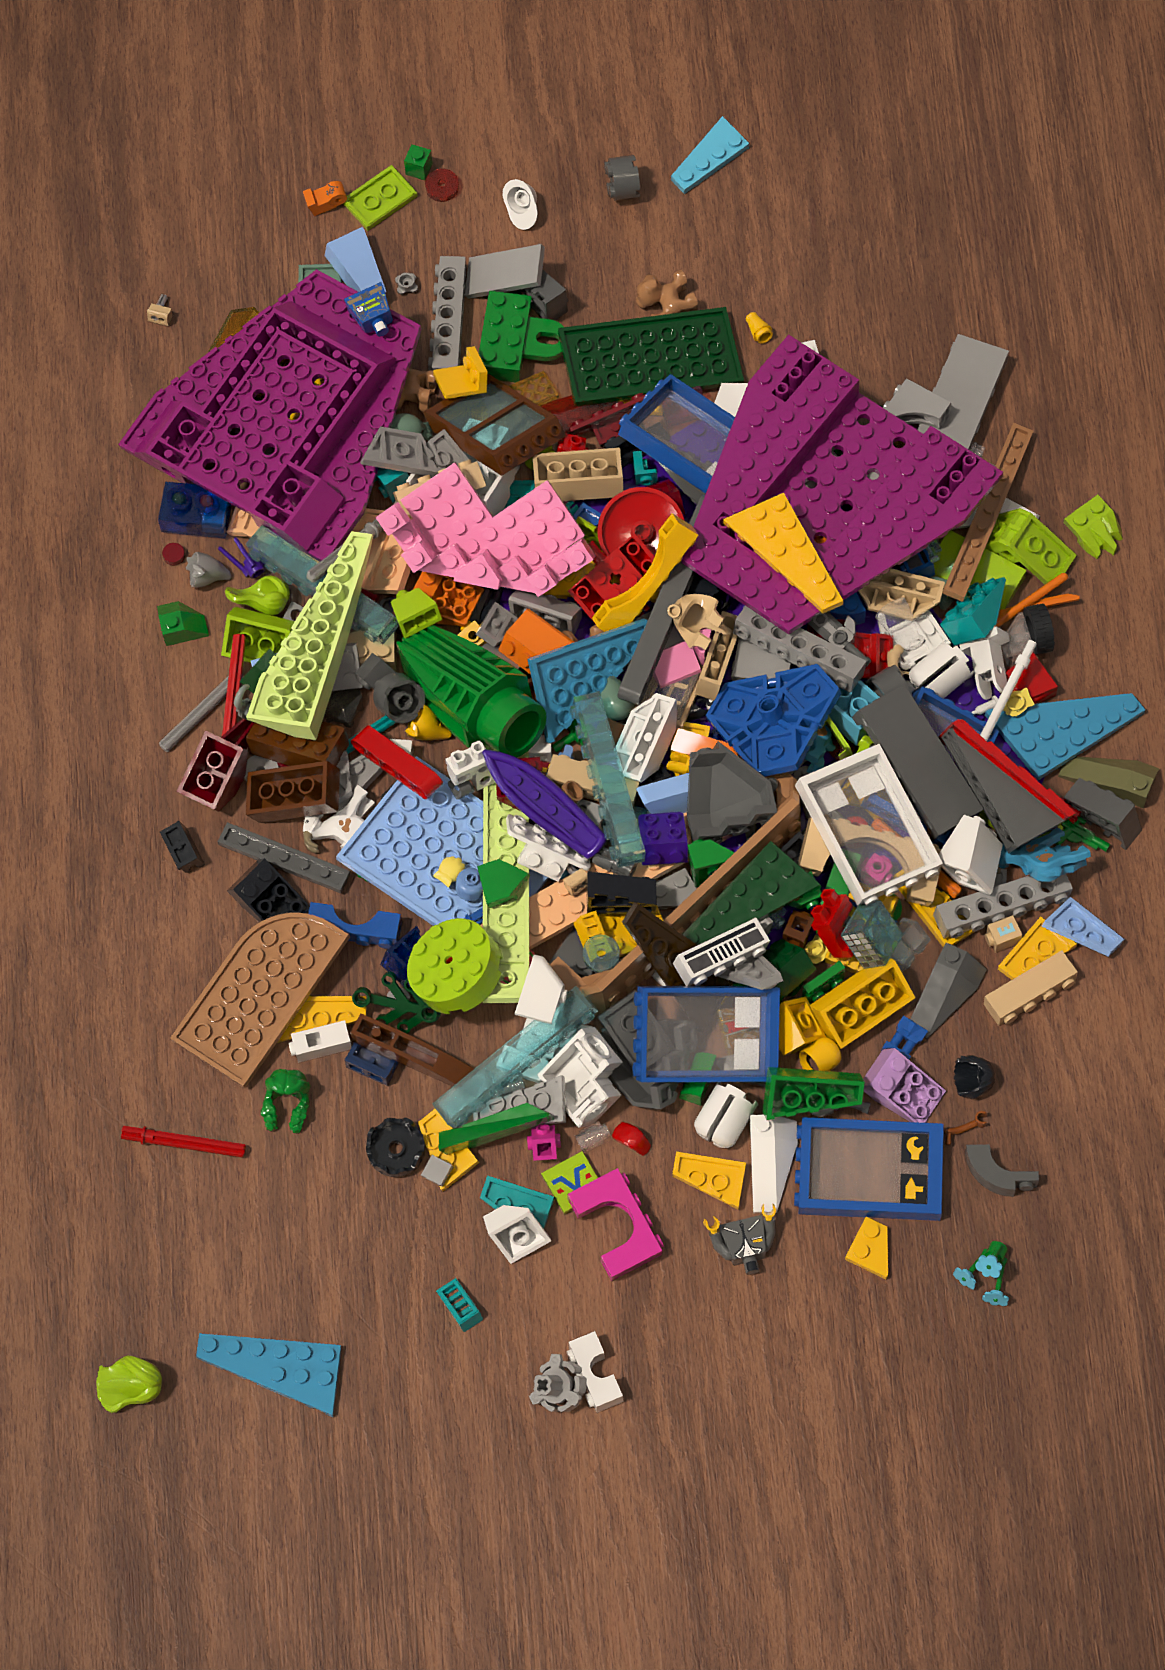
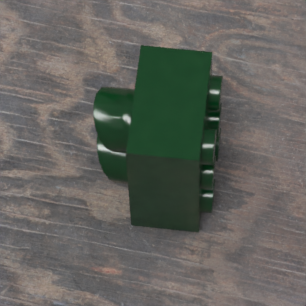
(791, 963)

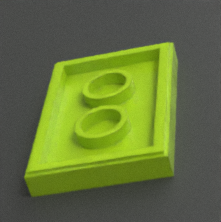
(379, 197)

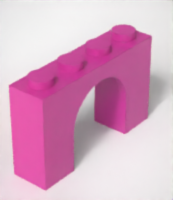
(614, 1191)

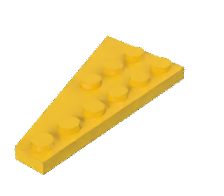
(783, 544)

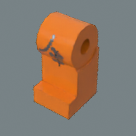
(325, 197)

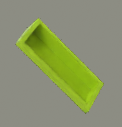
(989, 567)

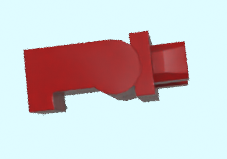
(831, 920)

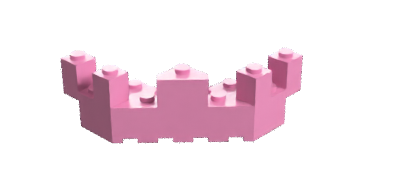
(462, 540)

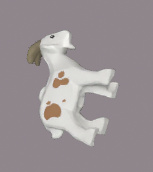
(340, 825)

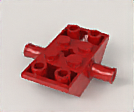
(629, 560)

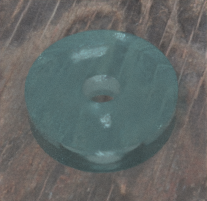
(601, 943)

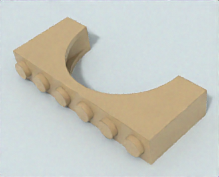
(815, 853)

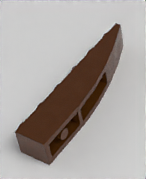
(408, 1050)

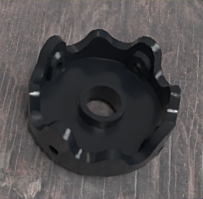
(391, 1132)

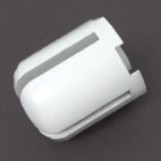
(934, 663)
(724, 1116)

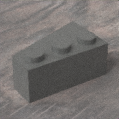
(1106, 810)

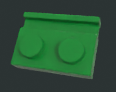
(825, 981)

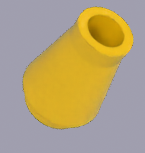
(759, 328)

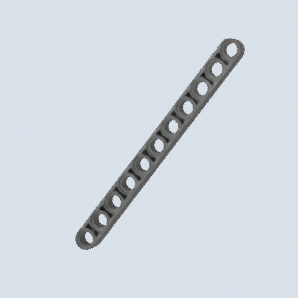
(656, 631)

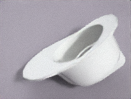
(520, 203)

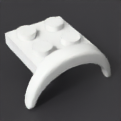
(934, 636)

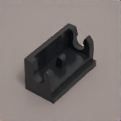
(181, 847)

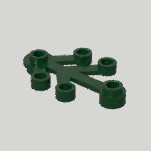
(401, 1004)

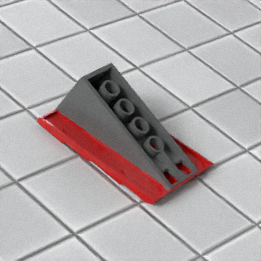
(1008, 793)

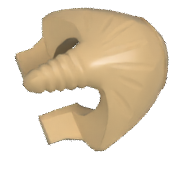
(694, 613)

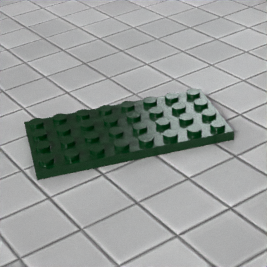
(632, 355)

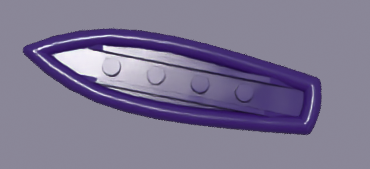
(544, 803)

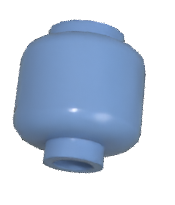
(469, 884)

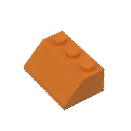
(531, 637)

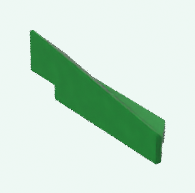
(492, 1128)

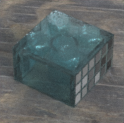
(872, 935)

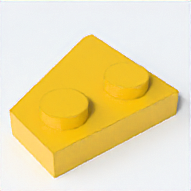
(870, 1248)

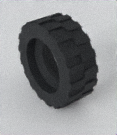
(1040, 627)

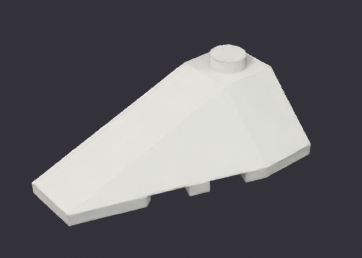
(771, 1158)

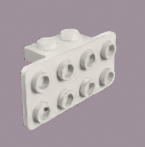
(542, 850)

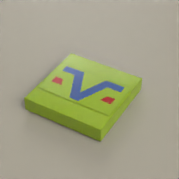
(568, 1177)

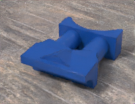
(908, 1031)

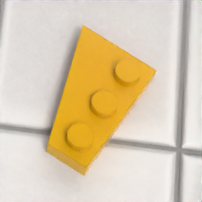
(1033, 949)
(461, 1160)
(712, 1176)

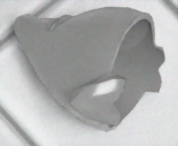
(205, 570)

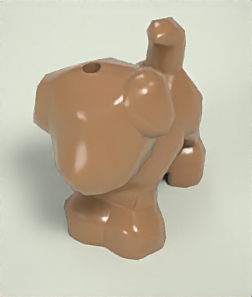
(651, 292)
(415, 390)

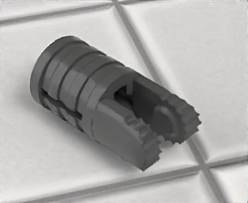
(604, 861)

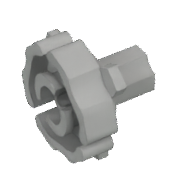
(557, 1385)

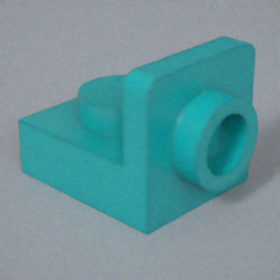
(642, 474)

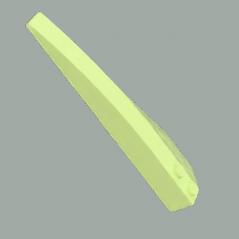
(303, 672)

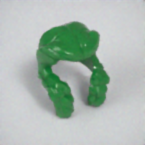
(286, 1083)

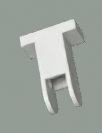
(988, 661)

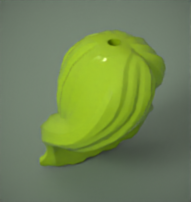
(266, 595)
(128, 1382)

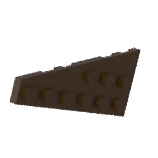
(662, 945)

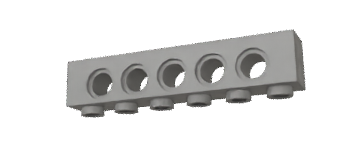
(448, 268)
(801, 648)
(1010, 892)

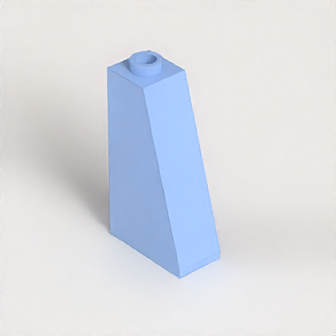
(354, 260)

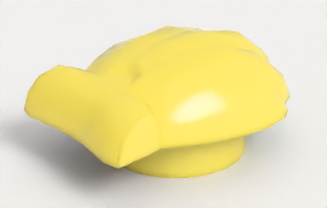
(1018, 702)
(449, 870)
(816, 950)

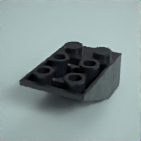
(266, 892)

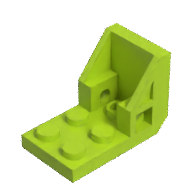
(1027, 540)

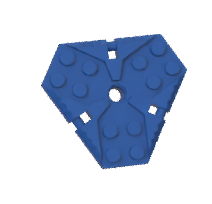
(770, 723)

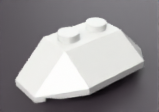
(647, 737)

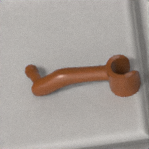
(960, 1129)

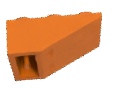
(454, 599)

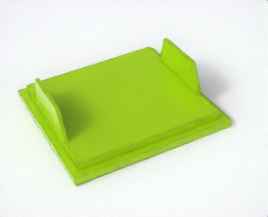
(847, 750)

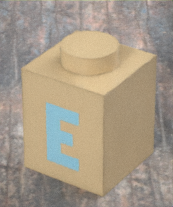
(1003, 934)

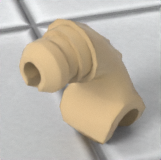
(893, 658)

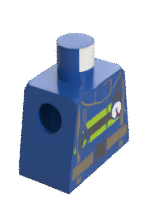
(370, 309)

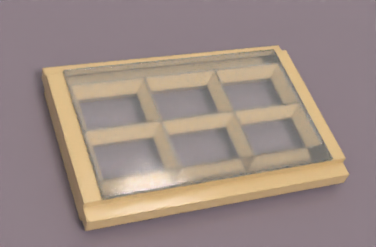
(681, 690)

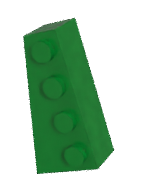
(803, 1090)

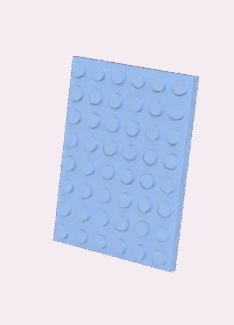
(409, 838)

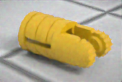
(679, 763)

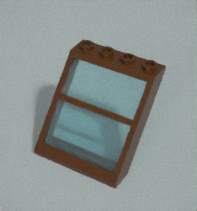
(496, 426)

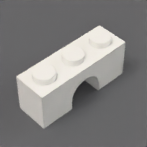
(601, 1391)

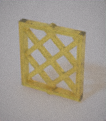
(529, 380)

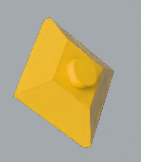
(797, 1026)

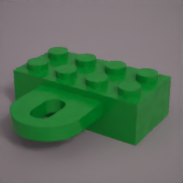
(512, 335)

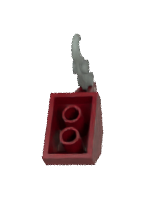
(219, 761)

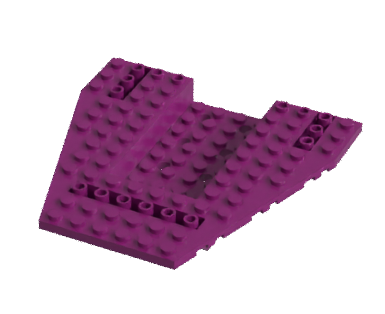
(784, 437)
(315, 479)

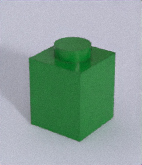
(418, 162)

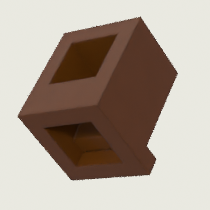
(798, 920)

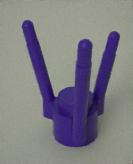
(251, 567)

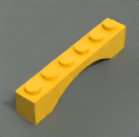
(673, 542)

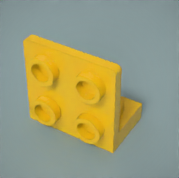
(463, 379)

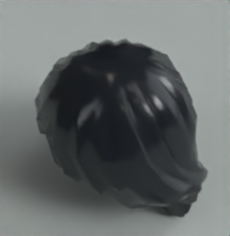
(973, 1076)

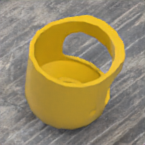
(823, 1052)

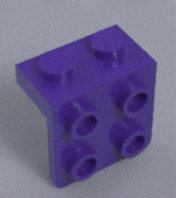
(663, 838)

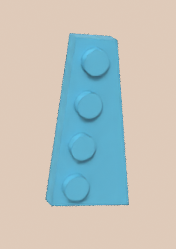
(713, 152)

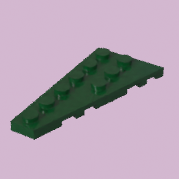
(757, 892)

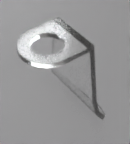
(900, 624)

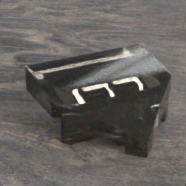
(344, 706)

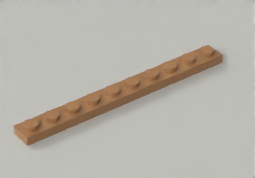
(987, 514)

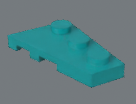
(500, 1193)

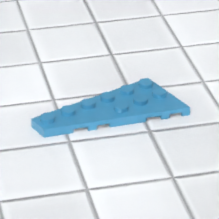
(289, 1368)

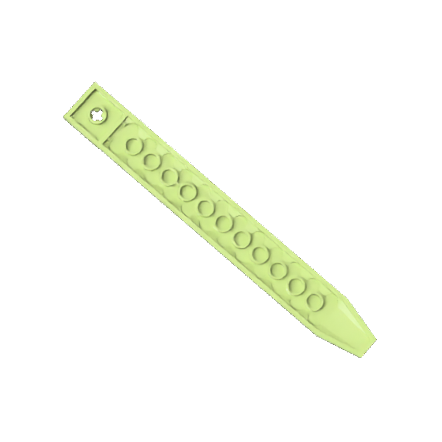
(510, 920)

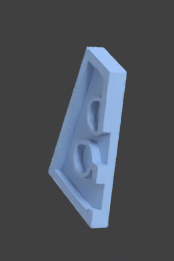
(1083, 927)

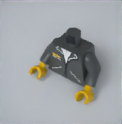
(744, 1239)

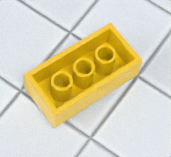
(862, 1002)

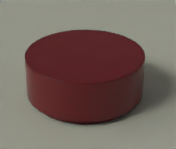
(173, 554)

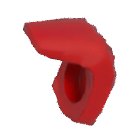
(632, 1138)

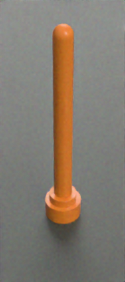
(1012, 612)

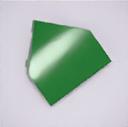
(501, 881)

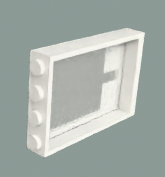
(869, 825)

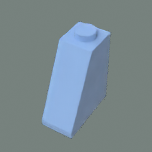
(666, 795)

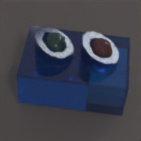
(193, 511)

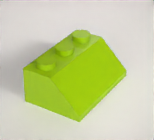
(260, 629)

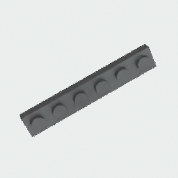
(284, 857)

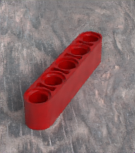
(396, 762)

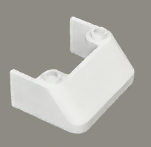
(541, 994)

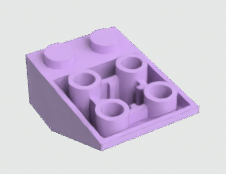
(902, 1086)

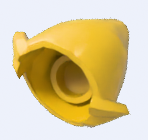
(427, 726)

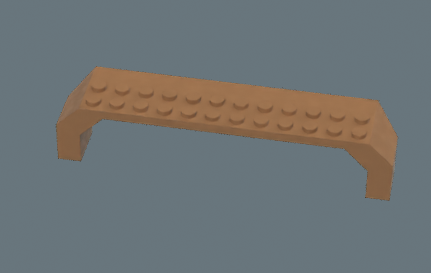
(612, 985)

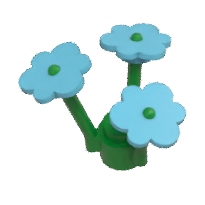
(992, 1264)

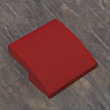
(875, 648)

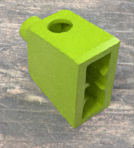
(415, 611)

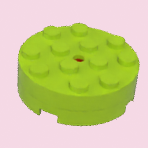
(454, 965)

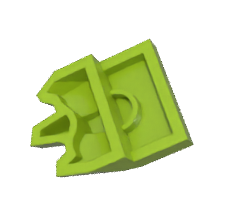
(1095, 527)

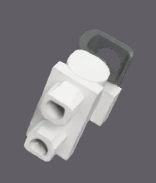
(468, 766)

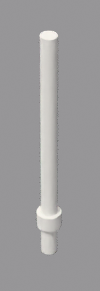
(1021, 663)

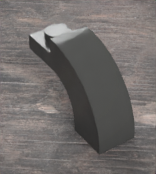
(993, 1176)

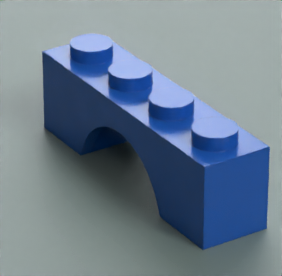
(381, 930)

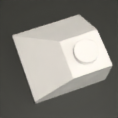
(515, 1231)

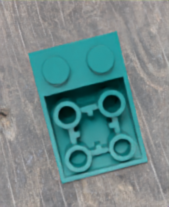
(976, 613)

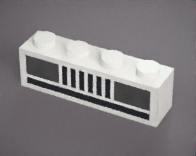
(721, 952)

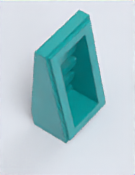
(469, 1316)

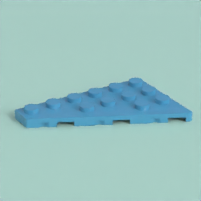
(580, 670)
(1061, 730)

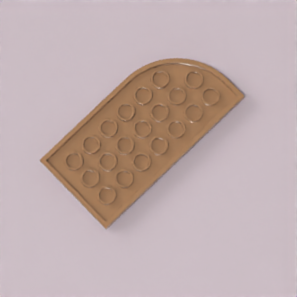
(259, 992)

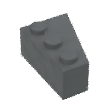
(548, 299)

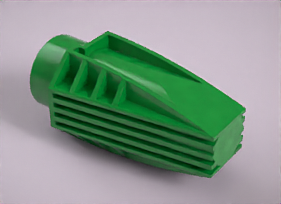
(473, 691)

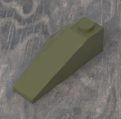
(1123, 777)

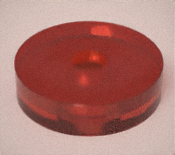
(443, 193)

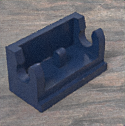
(370, 1064)

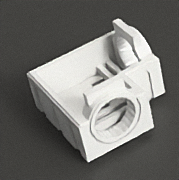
(586, 1067)

